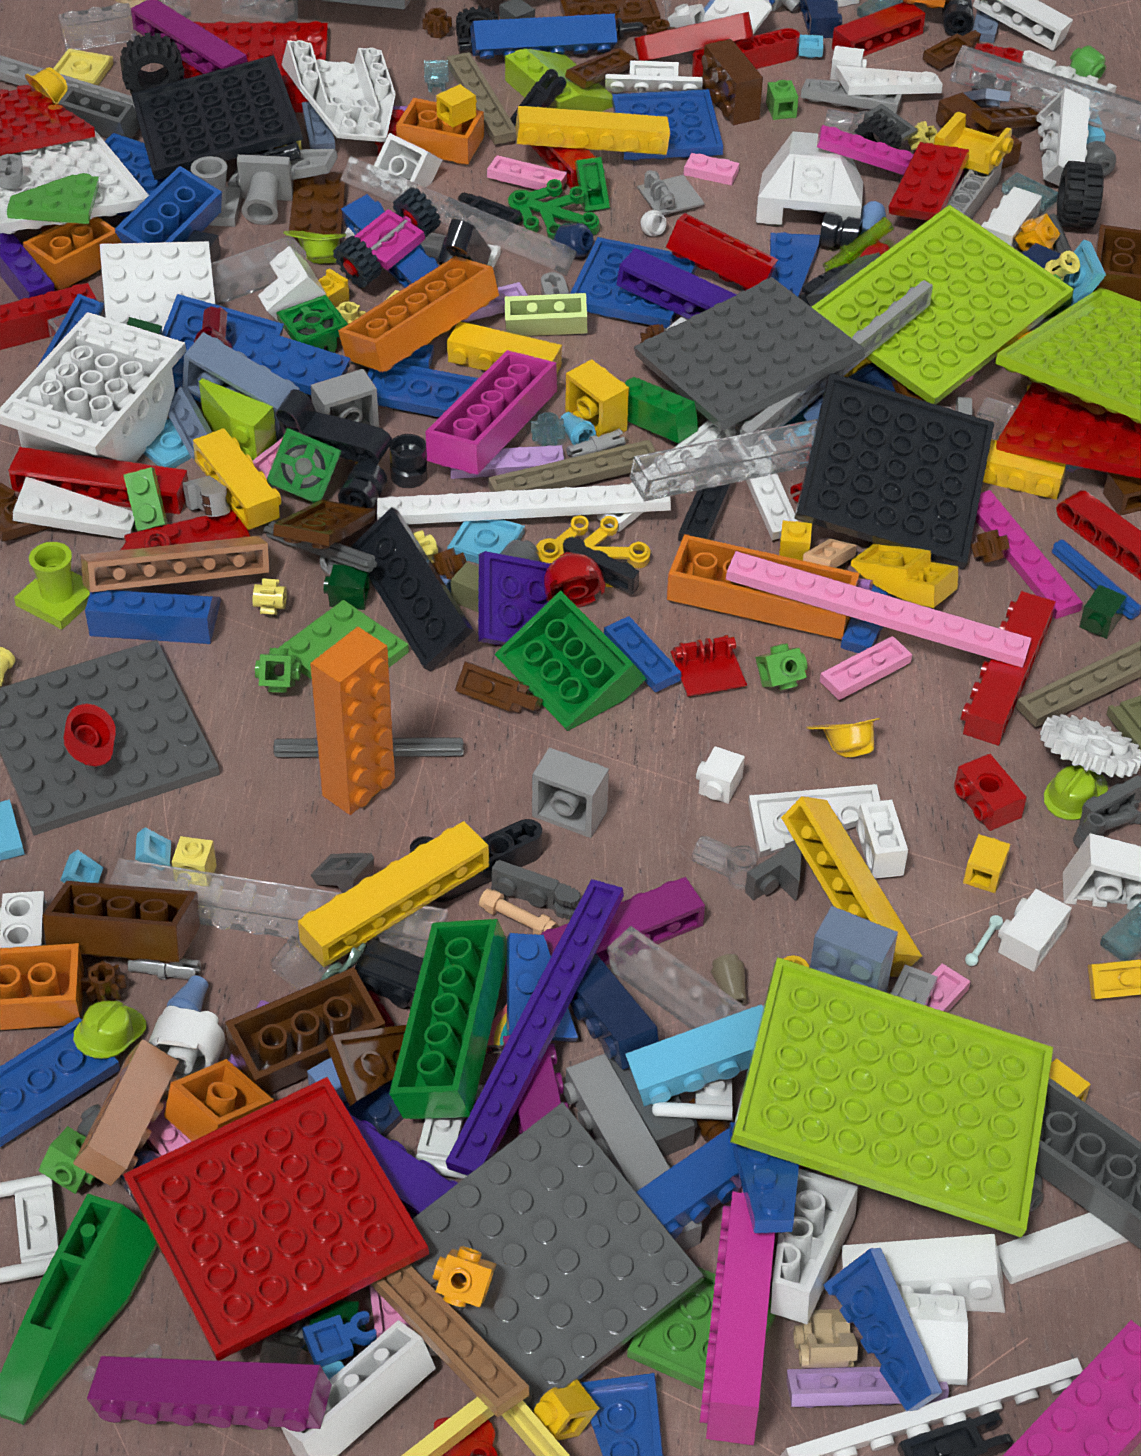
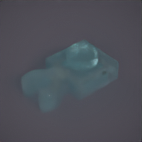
(436, 74)

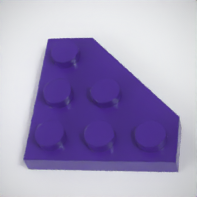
(508, 595)

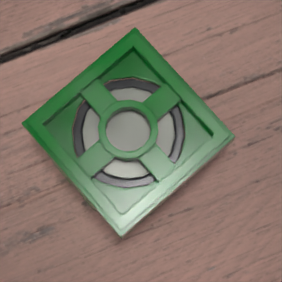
(313, 323)
(303, 466)

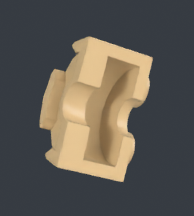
(825, 1341)

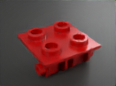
(708, 666)

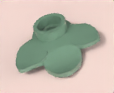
(337, 967)

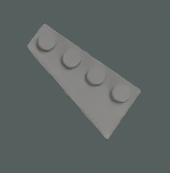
(832, 92)
(312, 163)

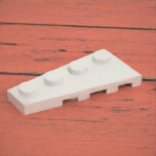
(1046, 64)
(882, 81)
(60, 508)
(767, 809)

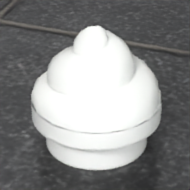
(653, 223)

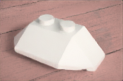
(757, 9)

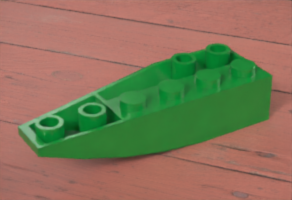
(75, 1302)

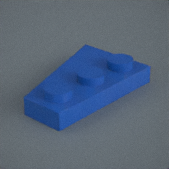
(525, 964)

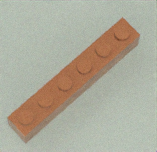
(174, 563)

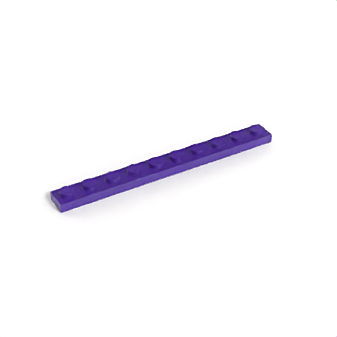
(535, 1028)

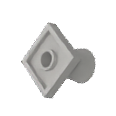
(214, 171)
(262, 184)

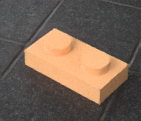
(831, 553)

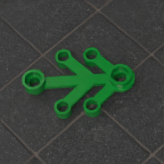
(524, 201)

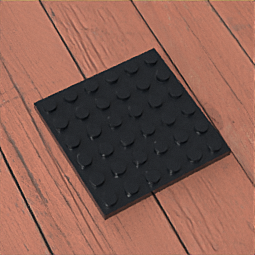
(216, 115)
(895, 470)

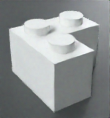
(294, 284)

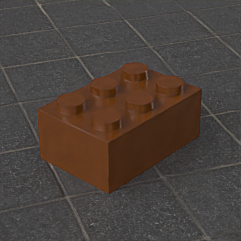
(732, 81)
(1121, 259)

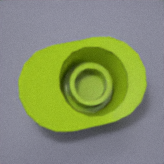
(317, 246)
(1070, 791)
(108, 1029)

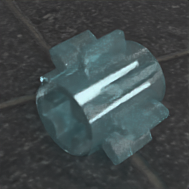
(547, 429)

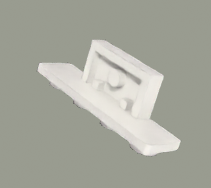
(652, 77)

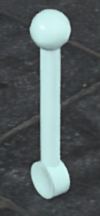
(994, 924)

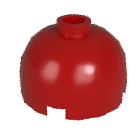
(576, 577)

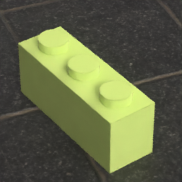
(546, 314)

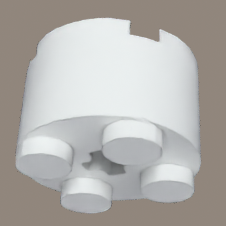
(188, 1037)

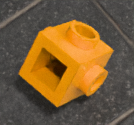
(1039, 231)
(477, 1274)

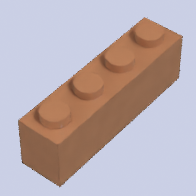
(126, 1113)

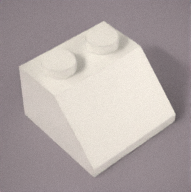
(407, 161)
(943, 1333)

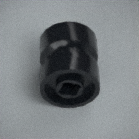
(958, 17)
(840, 232)
(408, 461)
(363, 485)

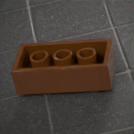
(123, 920)
(289, 1035)

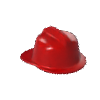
(89, 735)

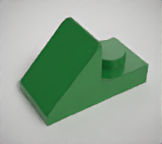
(592, 180)

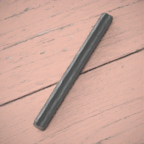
(401, 747)

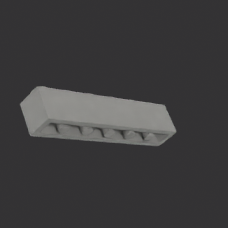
(618, 1128)

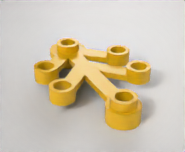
(592, 541)

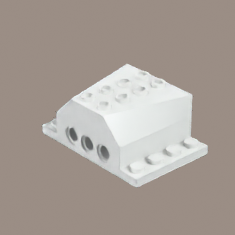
(97, 392)

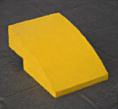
(907, 573)

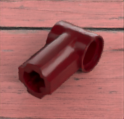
(215, 324)

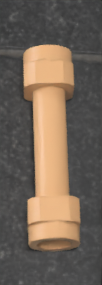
(494, 902)

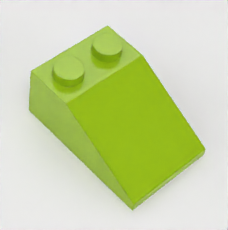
(240, 416)

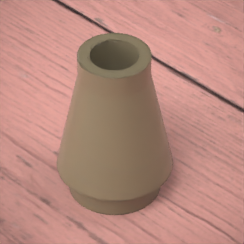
(730, 976)

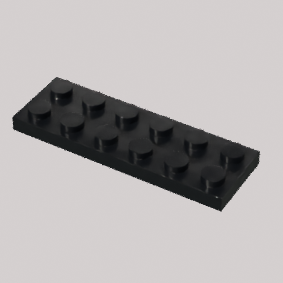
(413, 590)

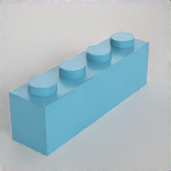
(695, 1057)

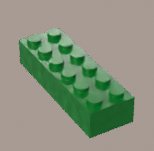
(450, 1020)

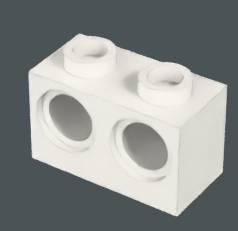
(882, 839)
(22, 919)

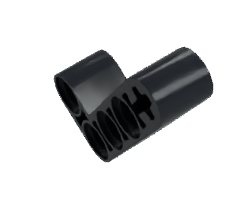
(465, 242)
(354, 439)
(513, 844)

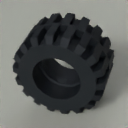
(146, 51)
(1080, 194)

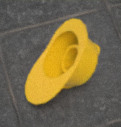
(49, 84)
(850, 739)

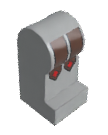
(206, 495)

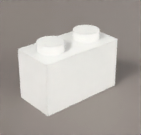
(1034, 929)

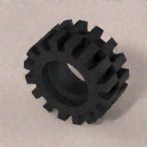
(465, 19)
(881, 128)

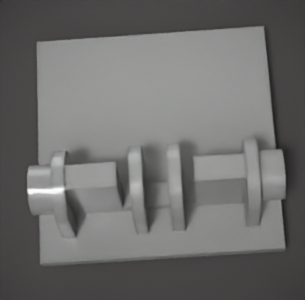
(669, 194)

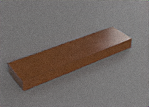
(594, 70)
(1006, 117)

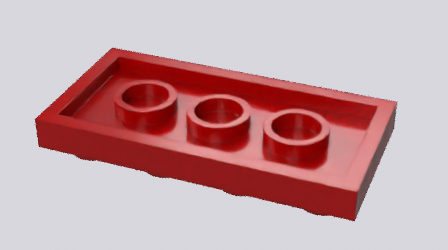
(928, 181)
(199, 530)

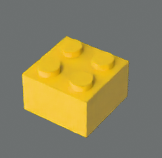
(597, 397)

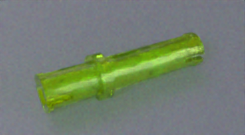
(850, 253)

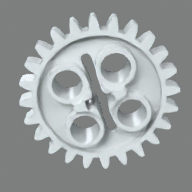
(1091, 745)

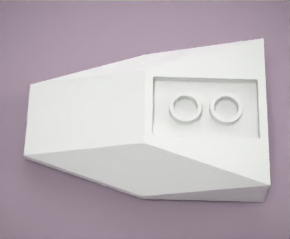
(348, 97)
(808, 180)

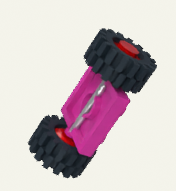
(387, 238)

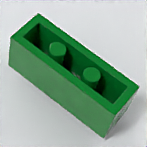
(661, 410)

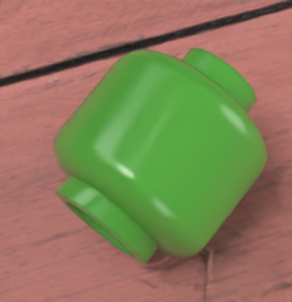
(1088, 62)

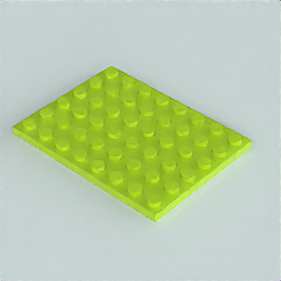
(978, 304)
(1087, 352)
(895, 1097)

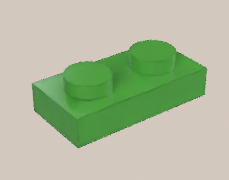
(145, 499)

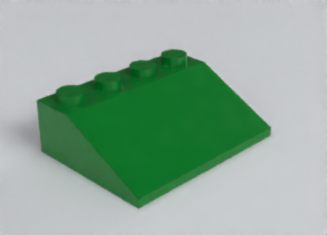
(569, 663)

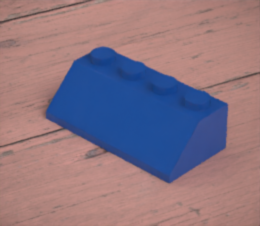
(172, 210)
(152, 616)

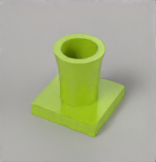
(56, 592)

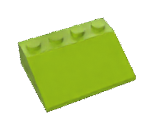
(527, 67)

